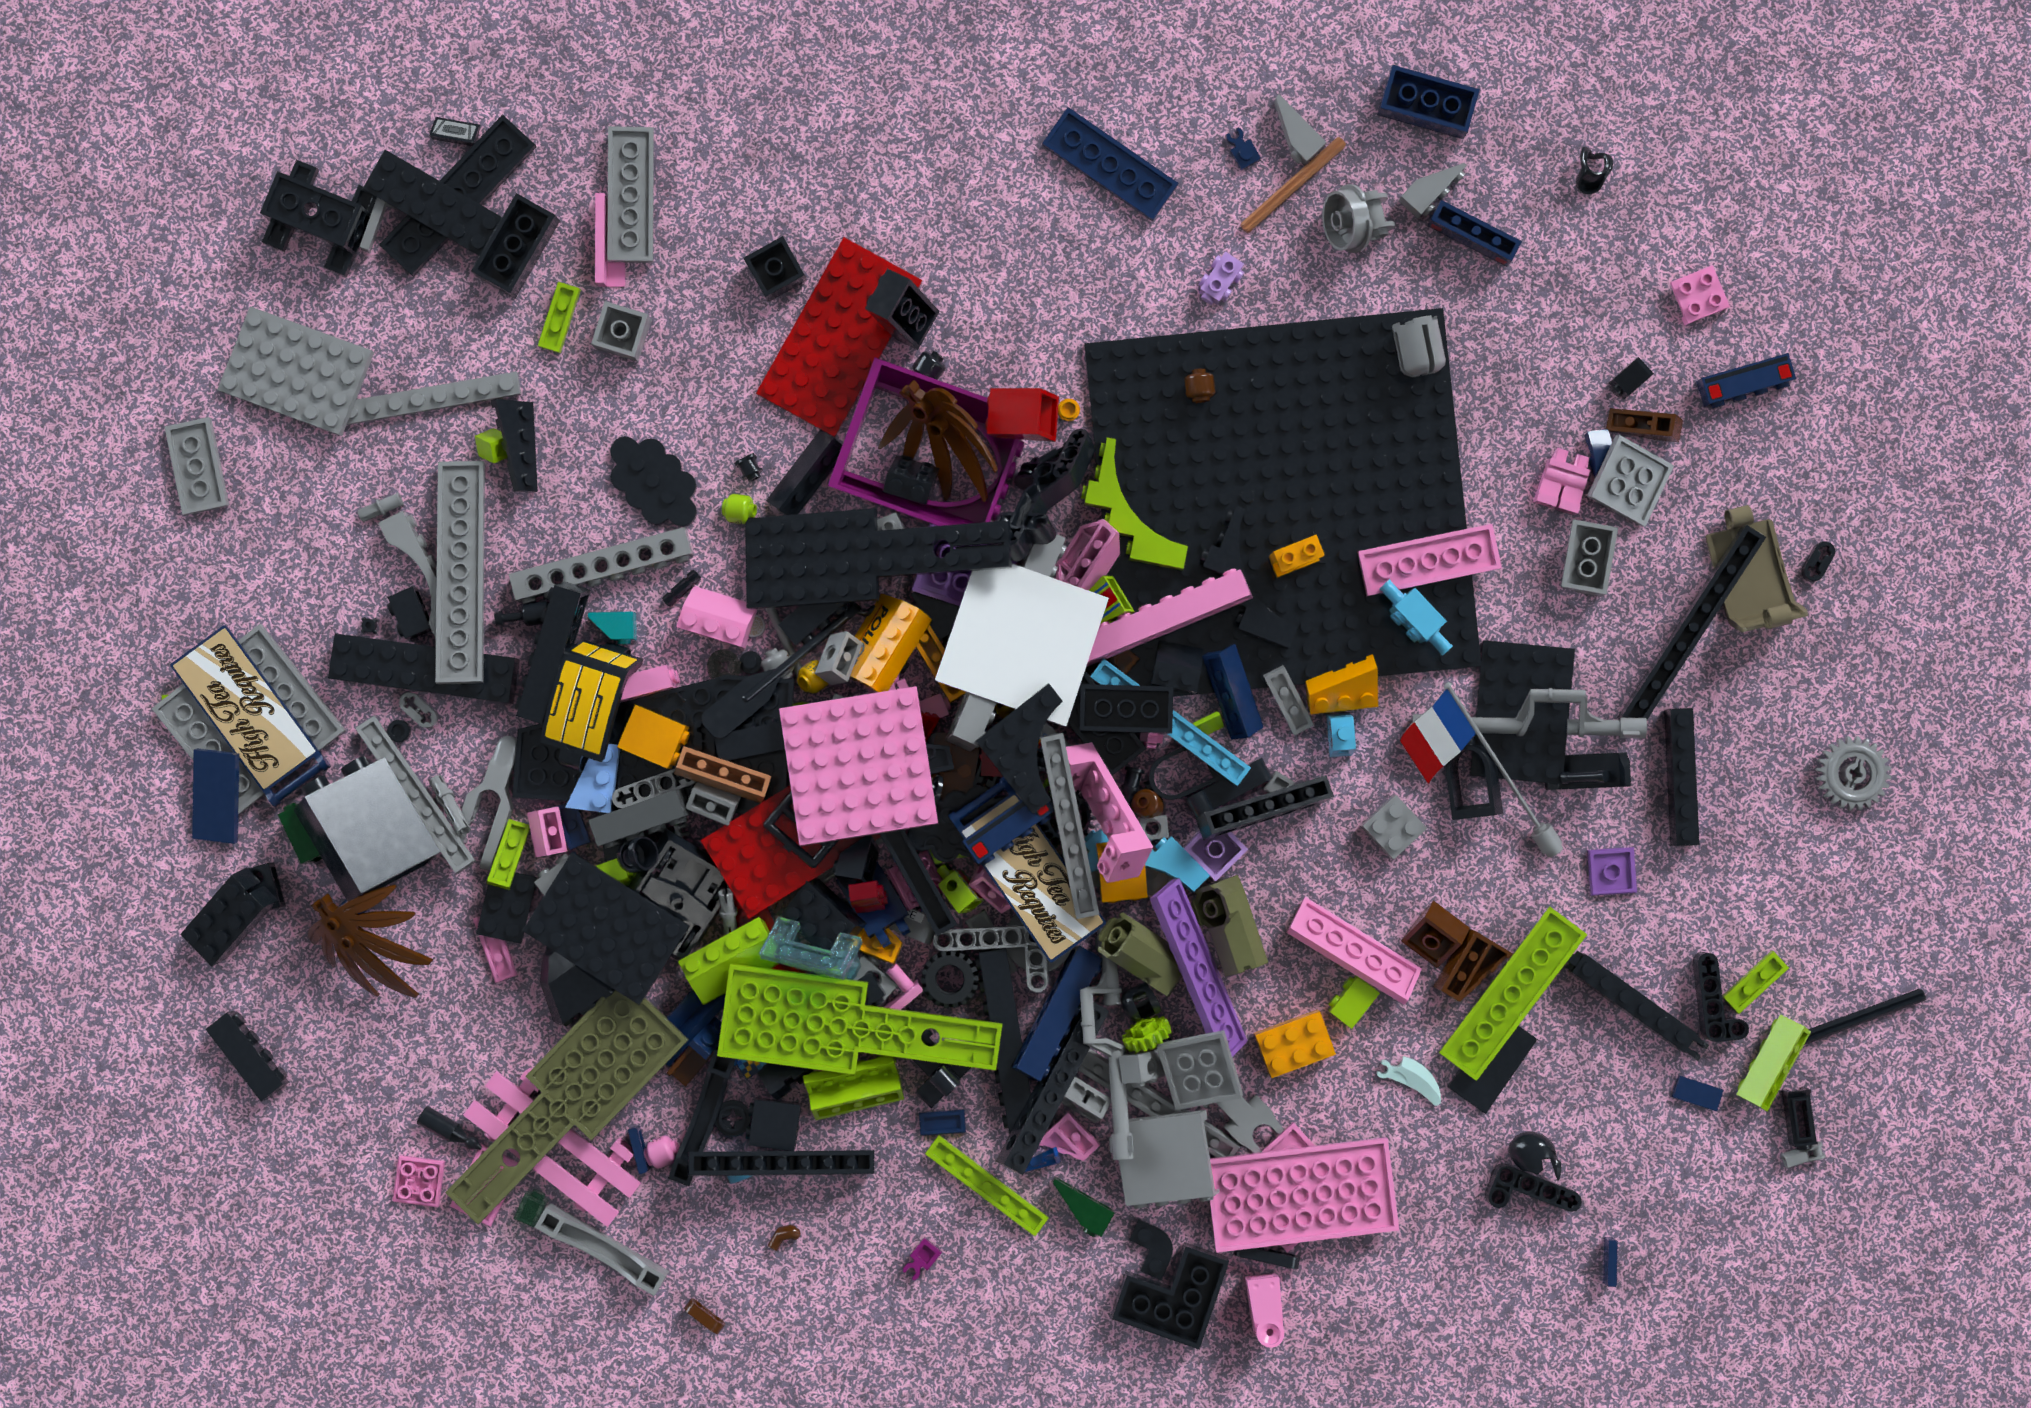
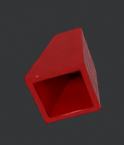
(1022, 414)

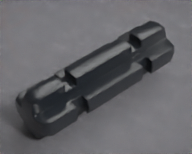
(681, 588)

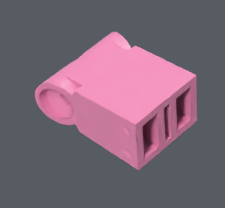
(1265, 1308)

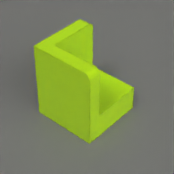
(490, 446)

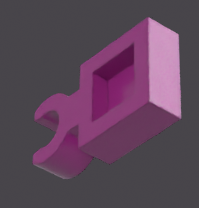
(924, 1256)

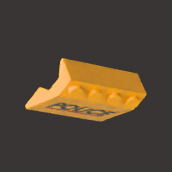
(888, 641)

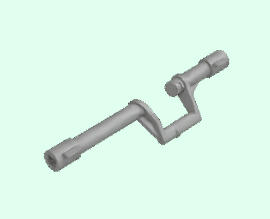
(1585, 725)
(1121, 1140)

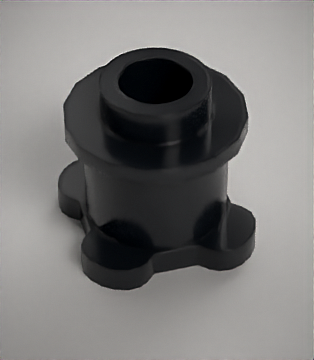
(749, 467)

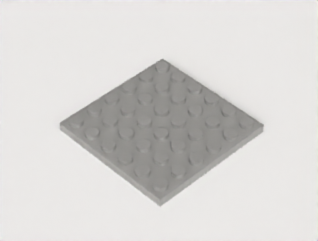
(195, 730)

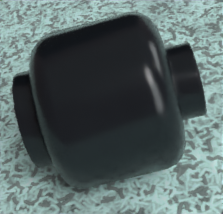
(929, 364)

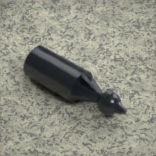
(446, 1128)

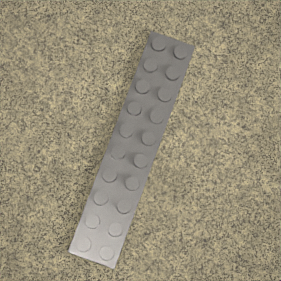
(460, 572)

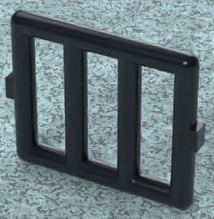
(789, 844)

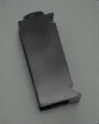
(1789, 1099)

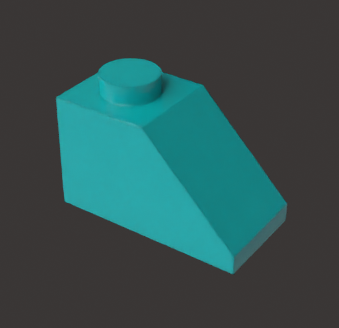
(616, 625)

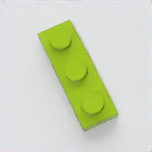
(559, 317)
(508, 854)
(1755, 982)

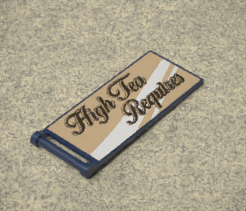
(248, 713)
(1031, 879)

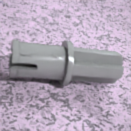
(380, 507)

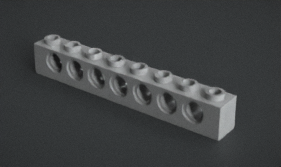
(679, 538)

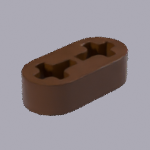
(704, 1316)

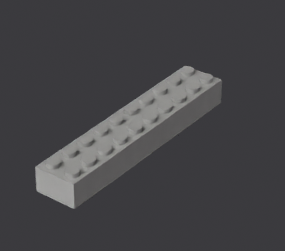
(977, 712)

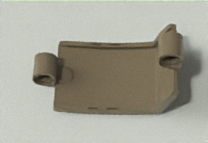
(1763, 591)

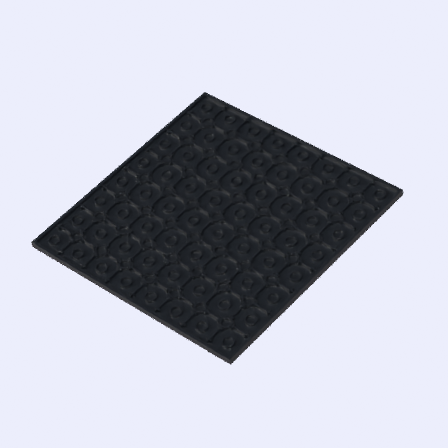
(1309, 439)

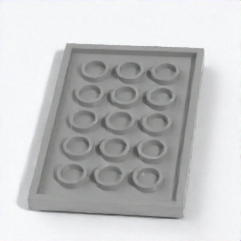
(296, 371)

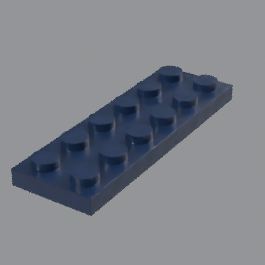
(1110, 164)

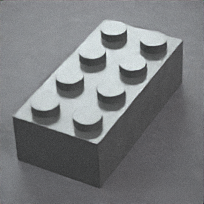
(640, 817)

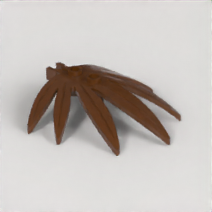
(942, 420)
(343, 929)

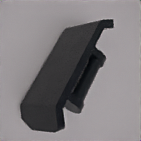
(1594, 771)

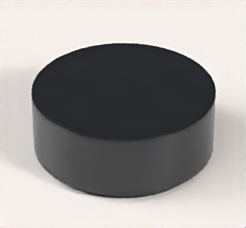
(399, 731)

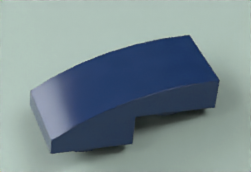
(1598, 444)

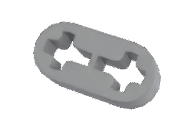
(415, 714)

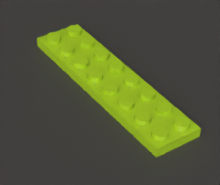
(1513, 993)

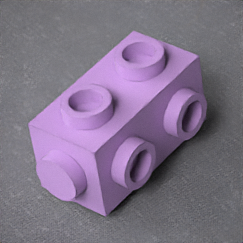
(1217, 284)

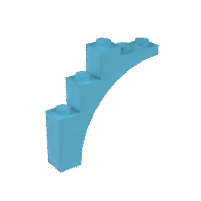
(1168, 859)

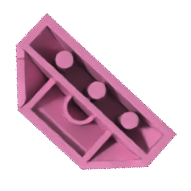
(1089, 555)

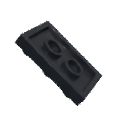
(506, 910)

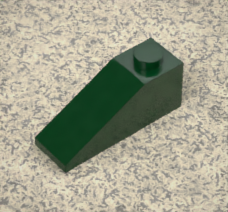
(1088, 1211)

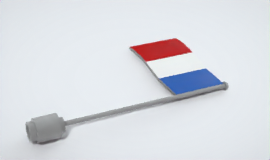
(1442, 735)

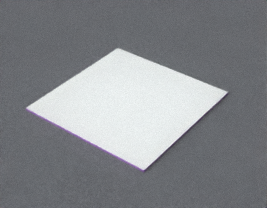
(1019, 635)

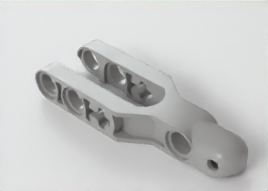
(497, 779)

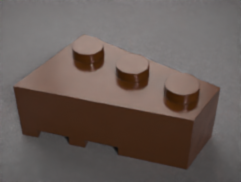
(1470, 965)

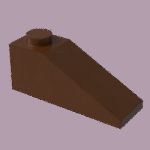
(1645, 424)

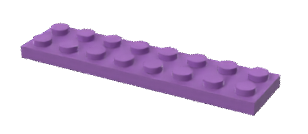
(1197, 964)

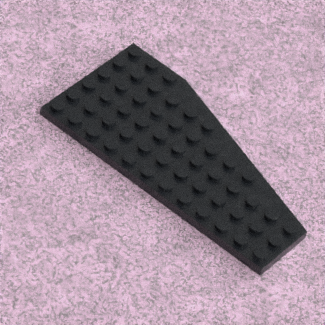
(541, 777)

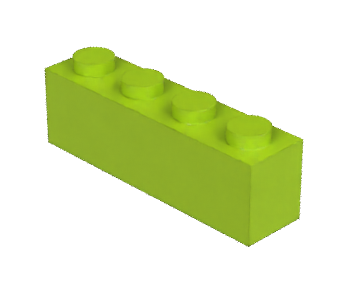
(1773, 1062)

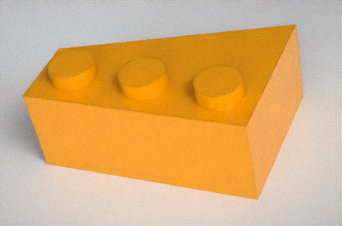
(1345, 689)

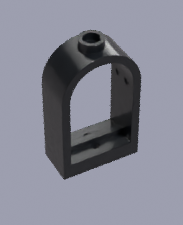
(1150, 784)
(1494, 806)

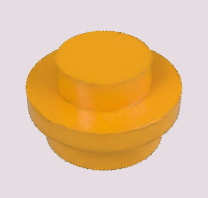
(1068, 409)

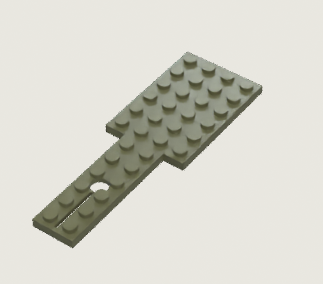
(582, 1084)

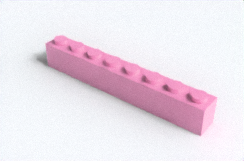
(1169, 615)

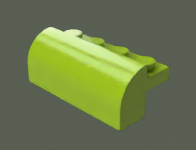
(837, 1093)

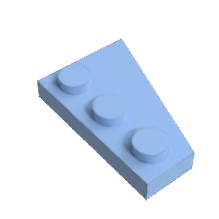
(597, 783)

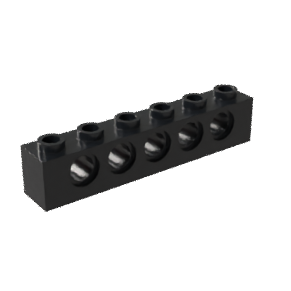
(1264, 807)

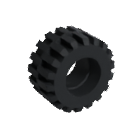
(950, 999)

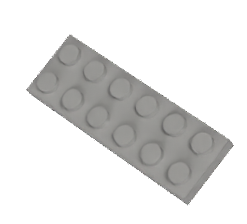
(630, 194)

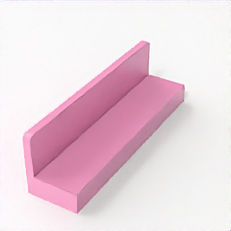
(606, 273)

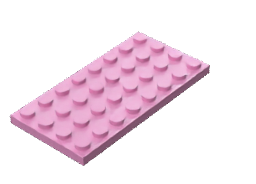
(1303, 1195)

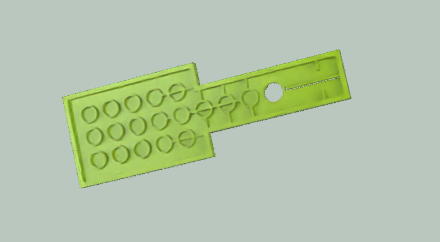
(825, 1024)

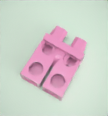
(1563, 476)

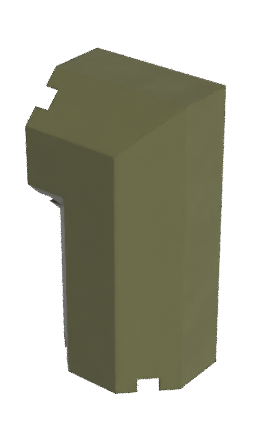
(1231, 925)
(1140, 953)

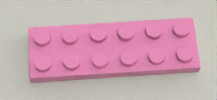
(1430, 559)
(1354, 950)

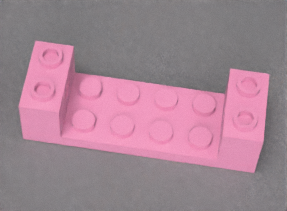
(1127, 843)

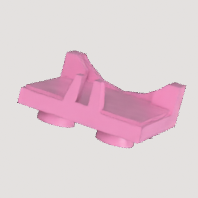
(1699, 295)

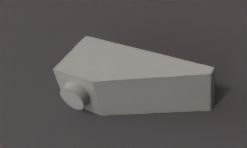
(1300, 137)

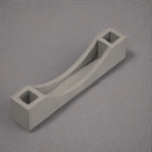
(401, 533)
(626, 1261)

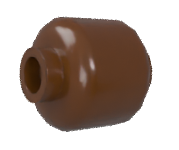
(1199, 386)
(1147, 804)

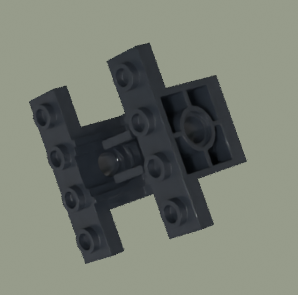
(336, 219)

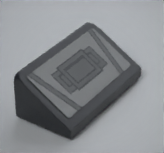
(455, 131)

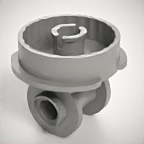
(1354, 218)

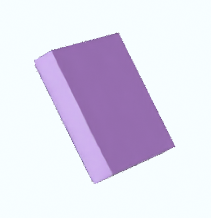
(1612, 871)

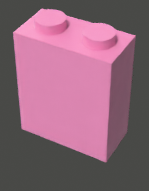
(650, 682)

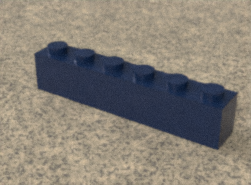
(1056, 1014)

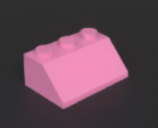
(717, 617)

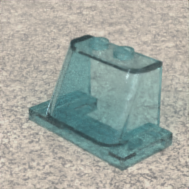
(786, 948)

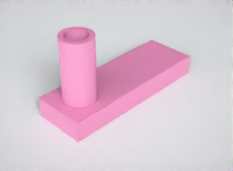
(909, 989)

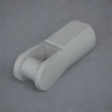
(1798, 1157)

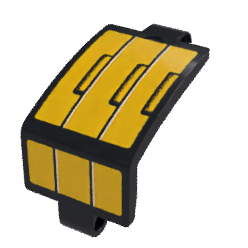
(586, 701)

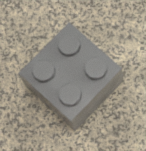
(621, 331)
(1393, 827)

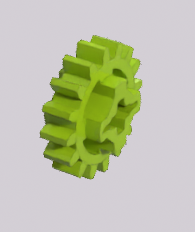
(1146, 1034)

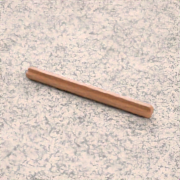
(1293, 184)

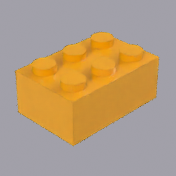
(1294, 1043)

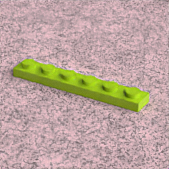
(986, 1185)

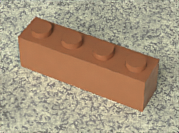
(722, 774)

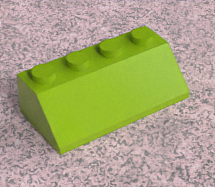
(709, 966)

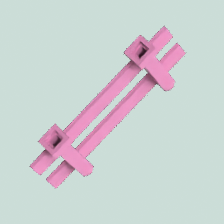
(607, 1168)

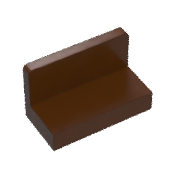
(687, 1066)

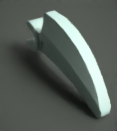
(1415, 1076)

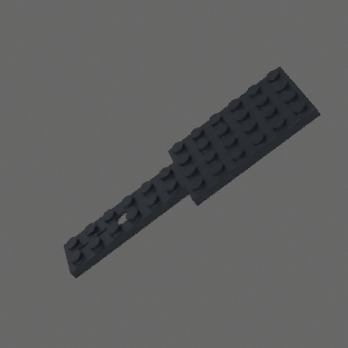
(844, 555)

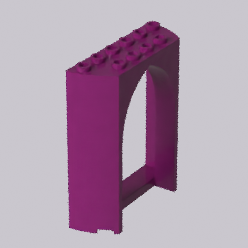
(892, 379)

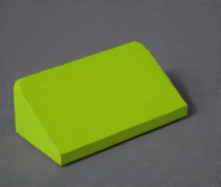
(1210, 723)

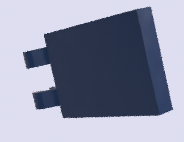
(880, 920)

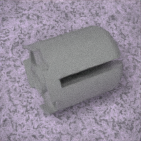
(1419, 346)

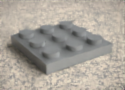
(1630, 480)
(1200, 1070)

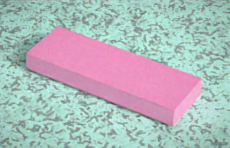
(497, 956)

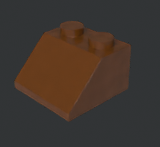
(1435, 934)

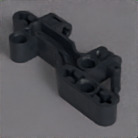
(1044, 486)

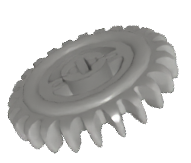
(1846, 794)

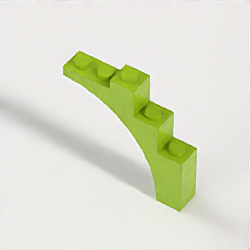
(1146, 544)

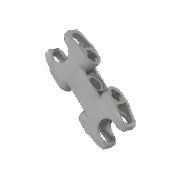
(1246, 1117)

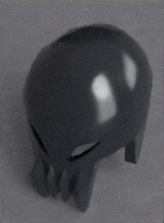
(1530, 1149)

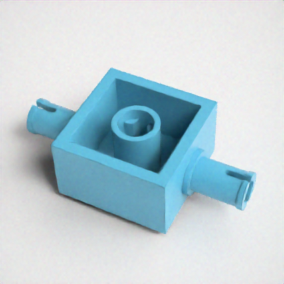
(1416, 616)

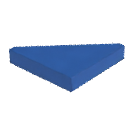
(1044, 1159)

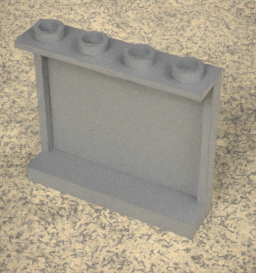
(1168, 1160)

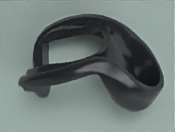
(1587, 180)

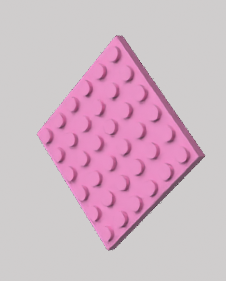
(858, 766)

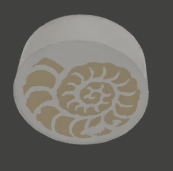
(758, 627)

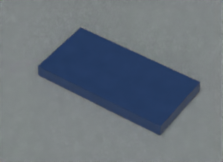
(215, 796)

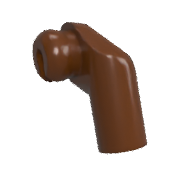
(783, 1233)

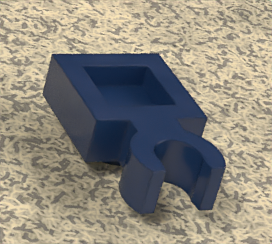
(1244, 152)

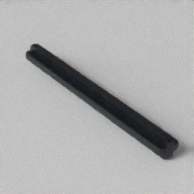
(1866, 1015)

